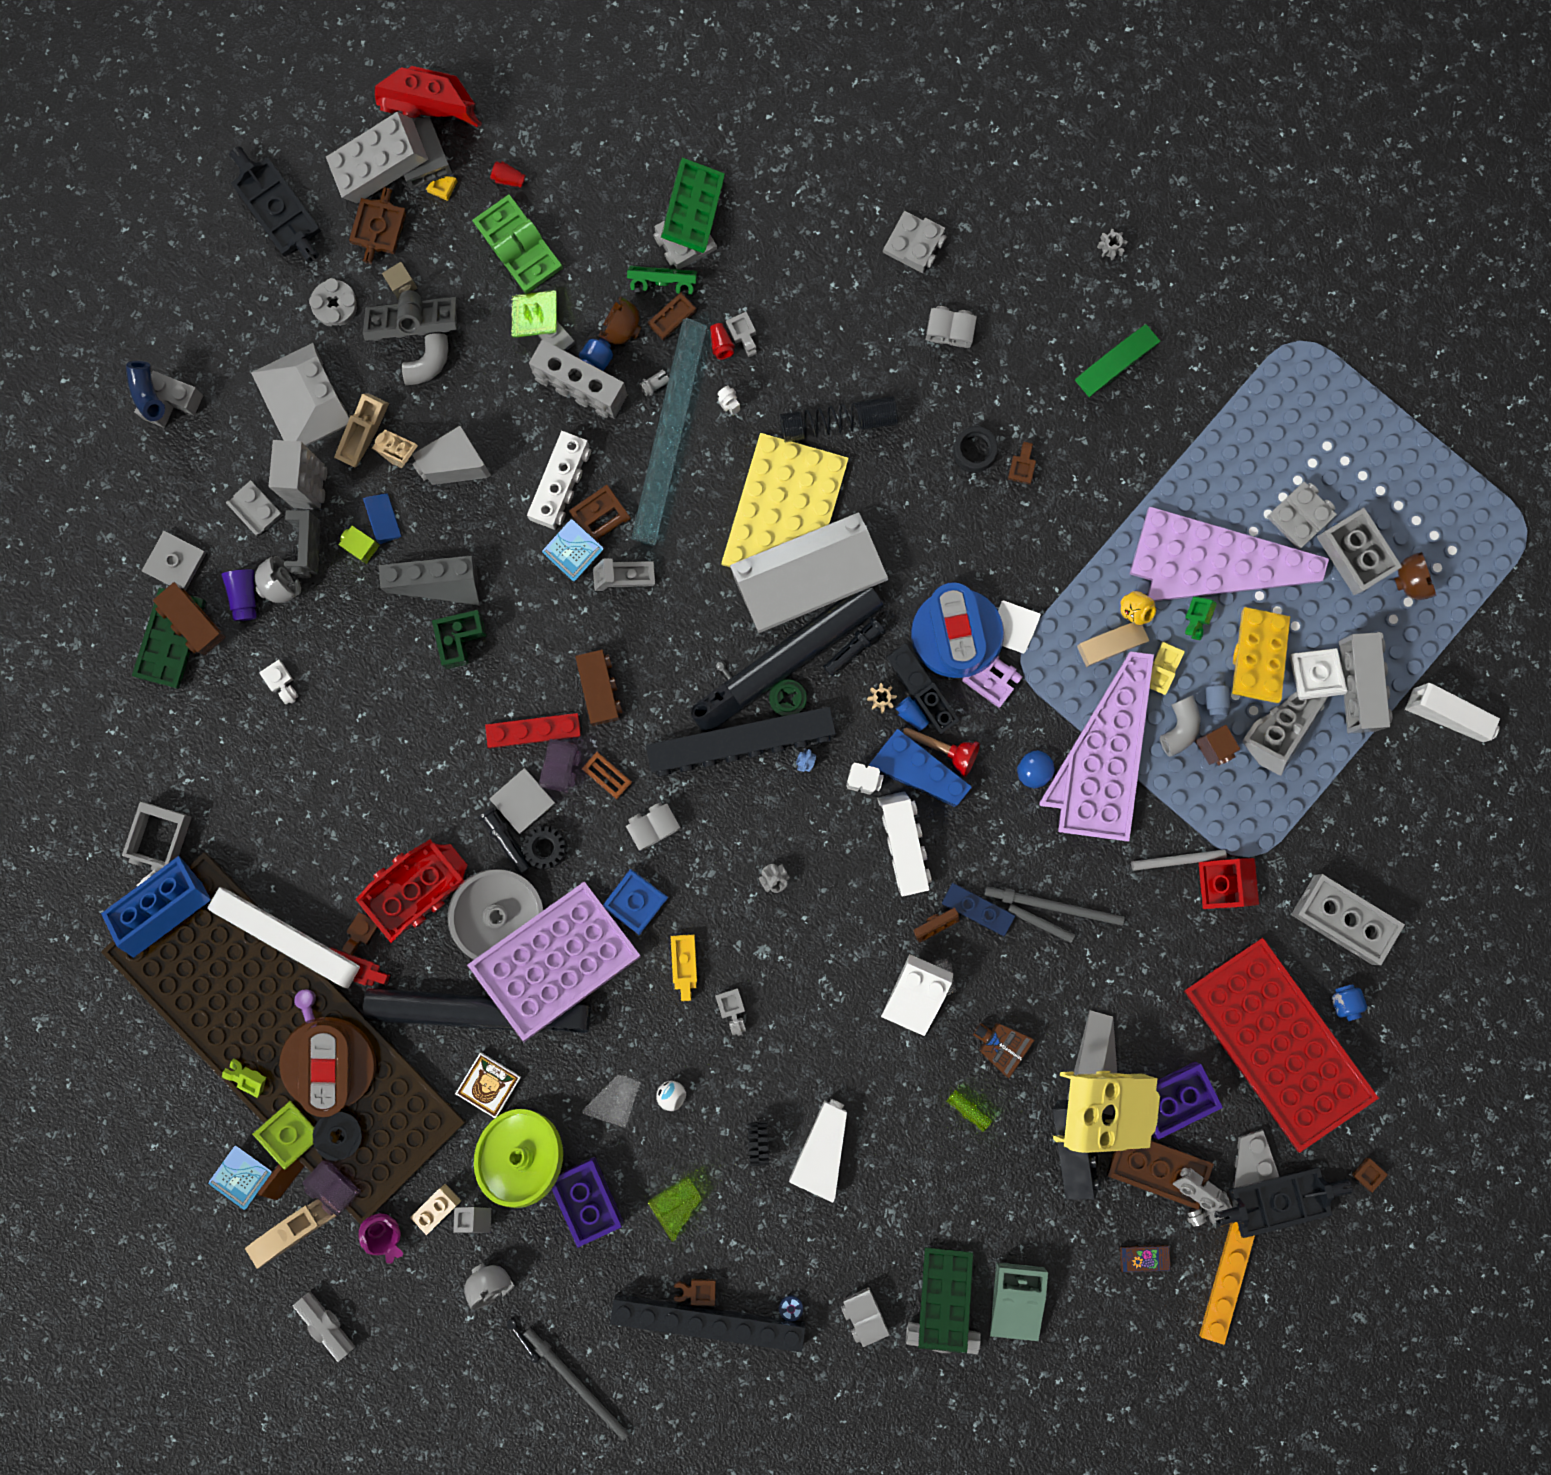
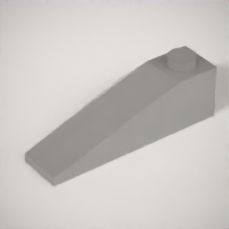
(1280, 733)
(1097, 1048)

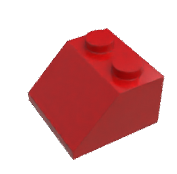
(1228, 883)

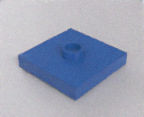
(635, 901)

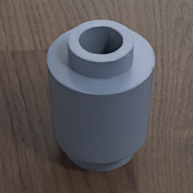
(1218, 699)

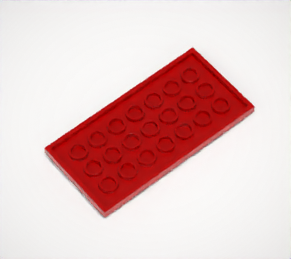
(1281, 1045)

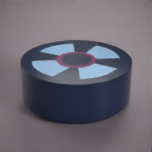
(791, 1308)

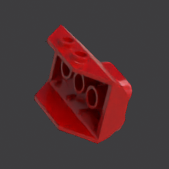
(426, 93)
(412, 887)

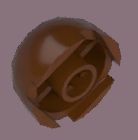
(621, 323)
(1415, 578)

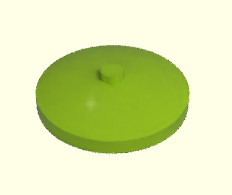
(518, 1158)

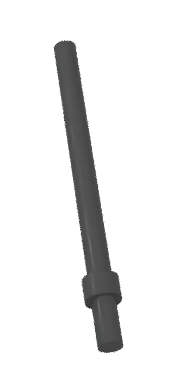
(1009, 896)
(543, 1348)

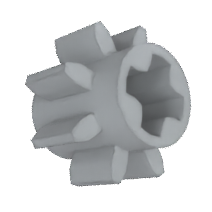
(1112, 237)
(774, 878)

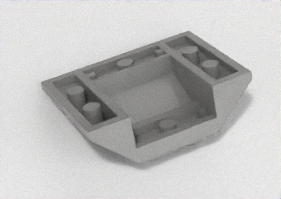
(301, 397)

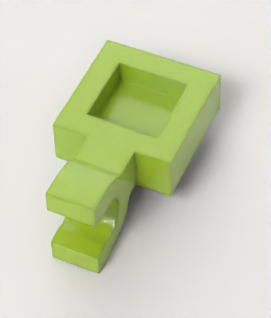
(247, 1080)

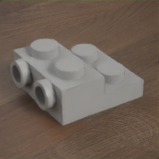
(915, 241)
(678, 254)
(1302, 514)

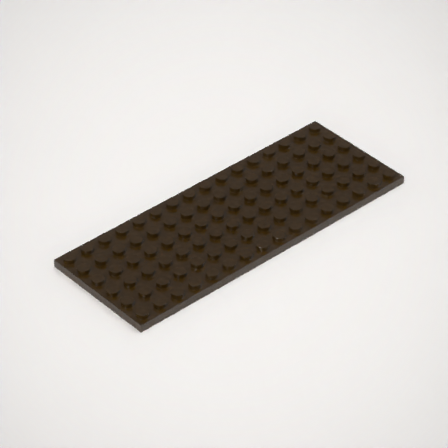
(238, 1002)

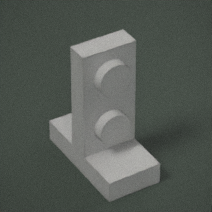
(622, 574)

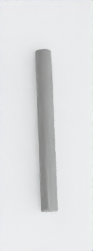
(1178, 860)

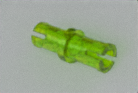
(969, 1110)

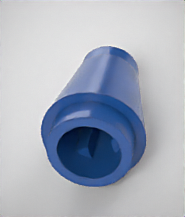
(912, 713)

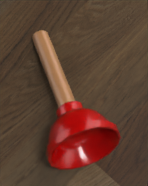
(962, 755)

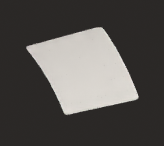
(1018, 625)

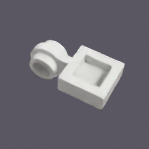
(728, 400)
(278, 677)

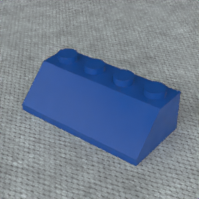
(155, 907)

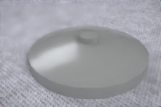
(490, 909)

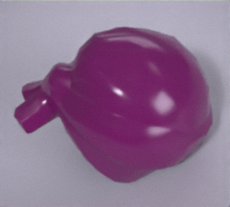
(380, 1236)

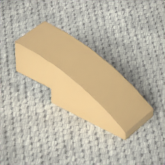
(361, 429)
(1112, 643)

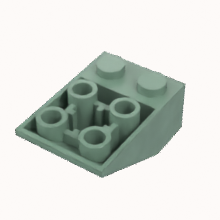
(1018, 1301)

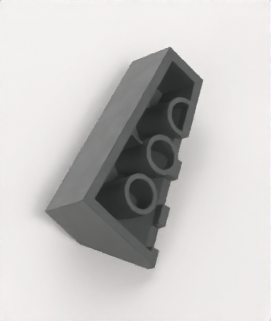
(434, 579)

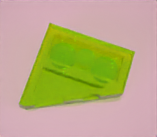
(675, 1206)

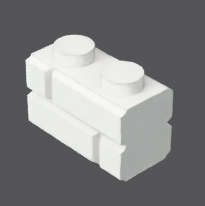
(864, 779)

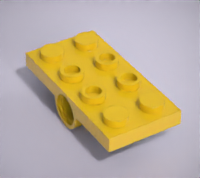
(1261, 655)

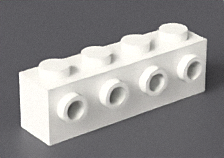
(558, 480)

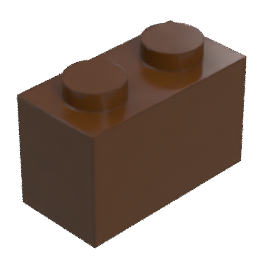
(1218, 746)

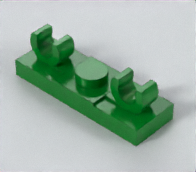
(662, 277)

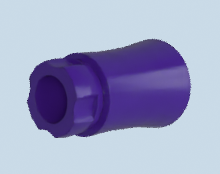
(240, 594)

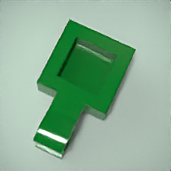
(1199, 613)

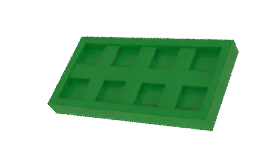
(692, 205)

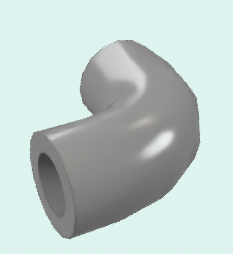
(430, 364)
(1186, 729)

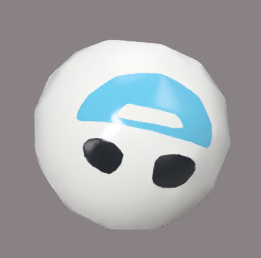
(671, 1095)

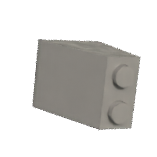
(450, 460)

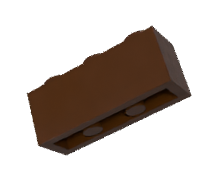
(188, 619)
(598, 687)

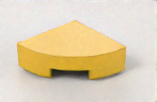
(442, 187)

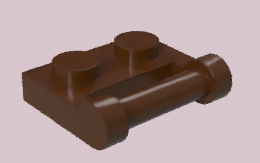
(597, 507)

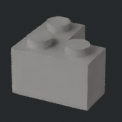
(173, 395)

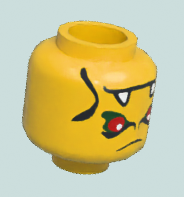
(1138, 608)

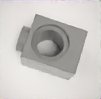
(472, 1220)

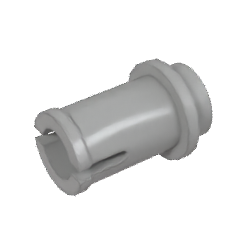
(653, 383)

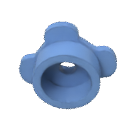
(805, 760)

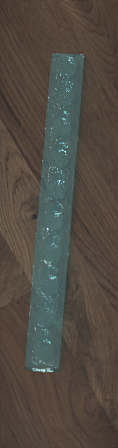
(669, 432)

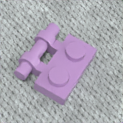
(991, 686)

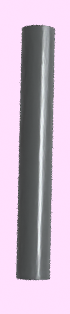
(1041, 923)

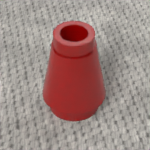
(507, 175)
(721, 342)

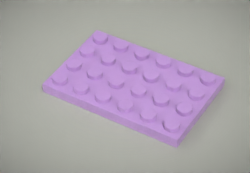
(553, 961)

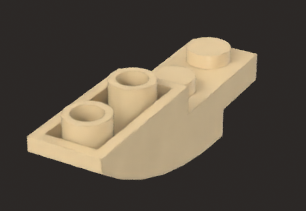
(288, 1233)

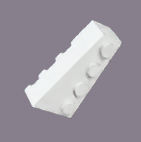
(904, 843)

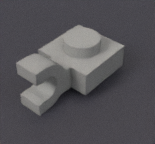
(742, 330)

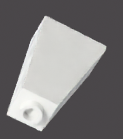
(1452, 712)
(820, 1157)

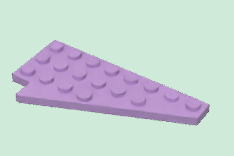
(1203, 559)
(1102, 767)

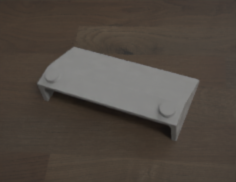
(808, 572)

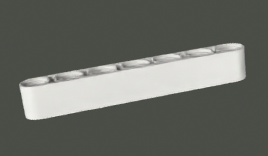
(283, 937)

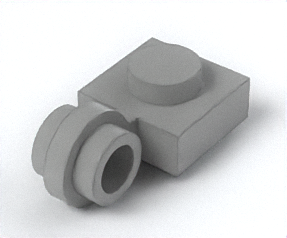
(730, 1005)
(1197, 1217)

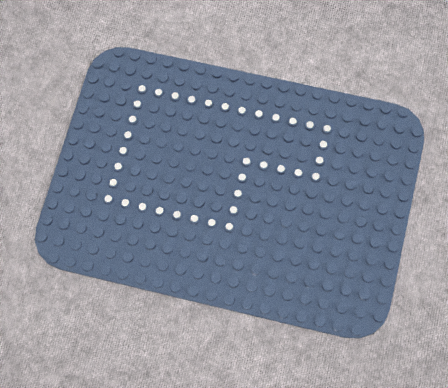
(1287, 425)

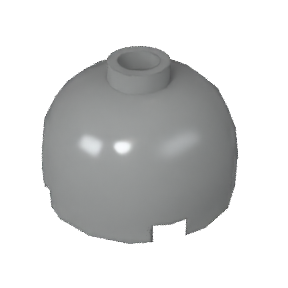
(275, 581)
(486, 1285)

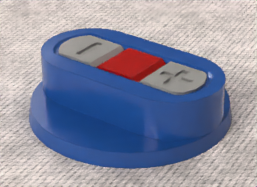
(957, 632)

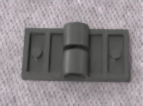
(410, 317)

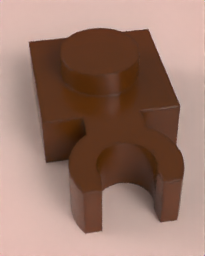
(701, 1291)

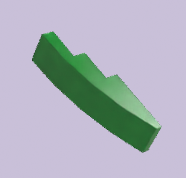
(1117, 360)

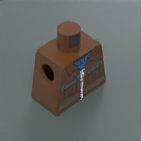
(1002, 1046)

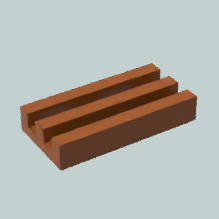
(622, 788)

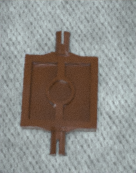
(377, 225)

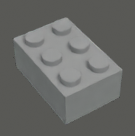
(1359, 551)

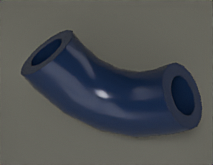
(143, 391)

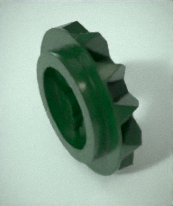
(776, 697)

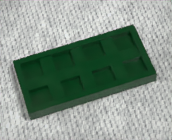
(162, 651)
(945, 1300)

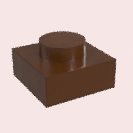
(1369, 1174)

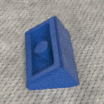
(382, 518)

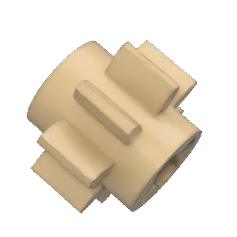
(880, 691)

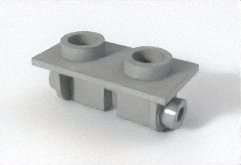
(1207, 1196)

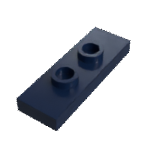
(978, 909)

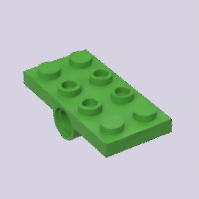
(517, 244)

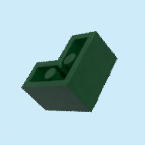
(453, 632)

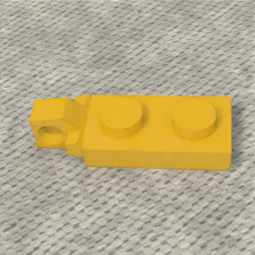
(684, 964)

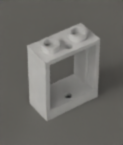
(137, 830)

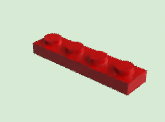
(533, 730)

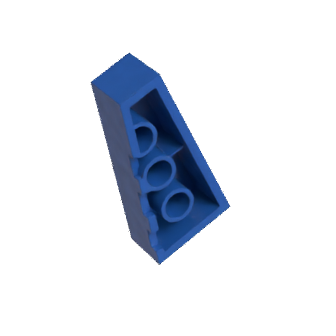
(918, 769)

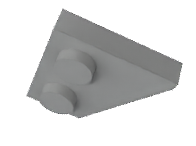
(1253, 1160)

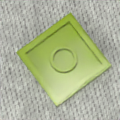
(286, 1135)

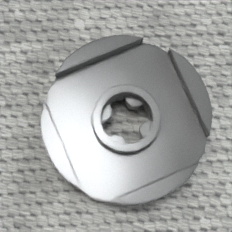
(335, 315)

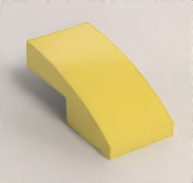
(1164, 667)

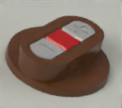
(327, 1065)

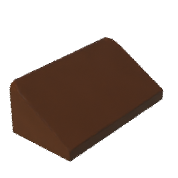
(280, 1180)

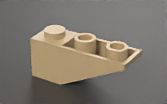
(394, 448)

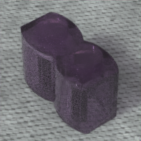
(559, 766)
(330, 1188)

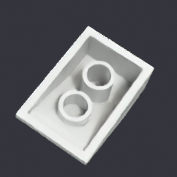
(917, 995)

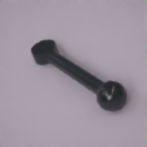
(511, 1324)

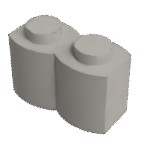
(951, 327)
(653, 826)
(865, 1316)

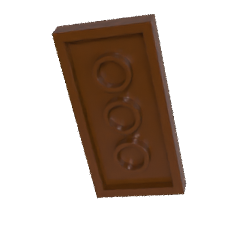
(1157, 1169)

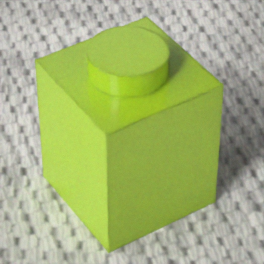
(358, 544)

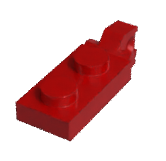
(368, 970)

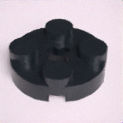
(341, 1149)

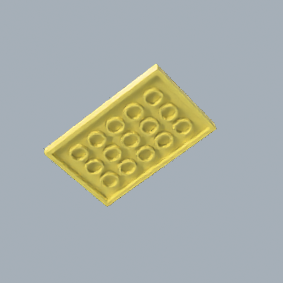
(784, 496)

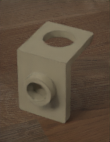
(399, 279)

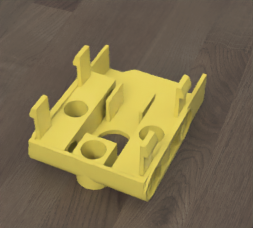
(1135, 1109)

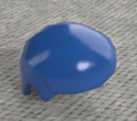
(1035, 769)

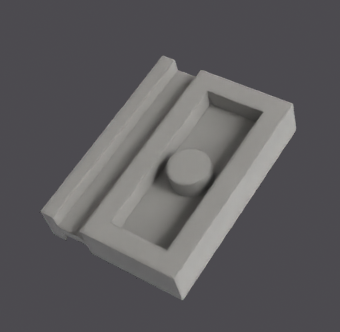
(254, 508)

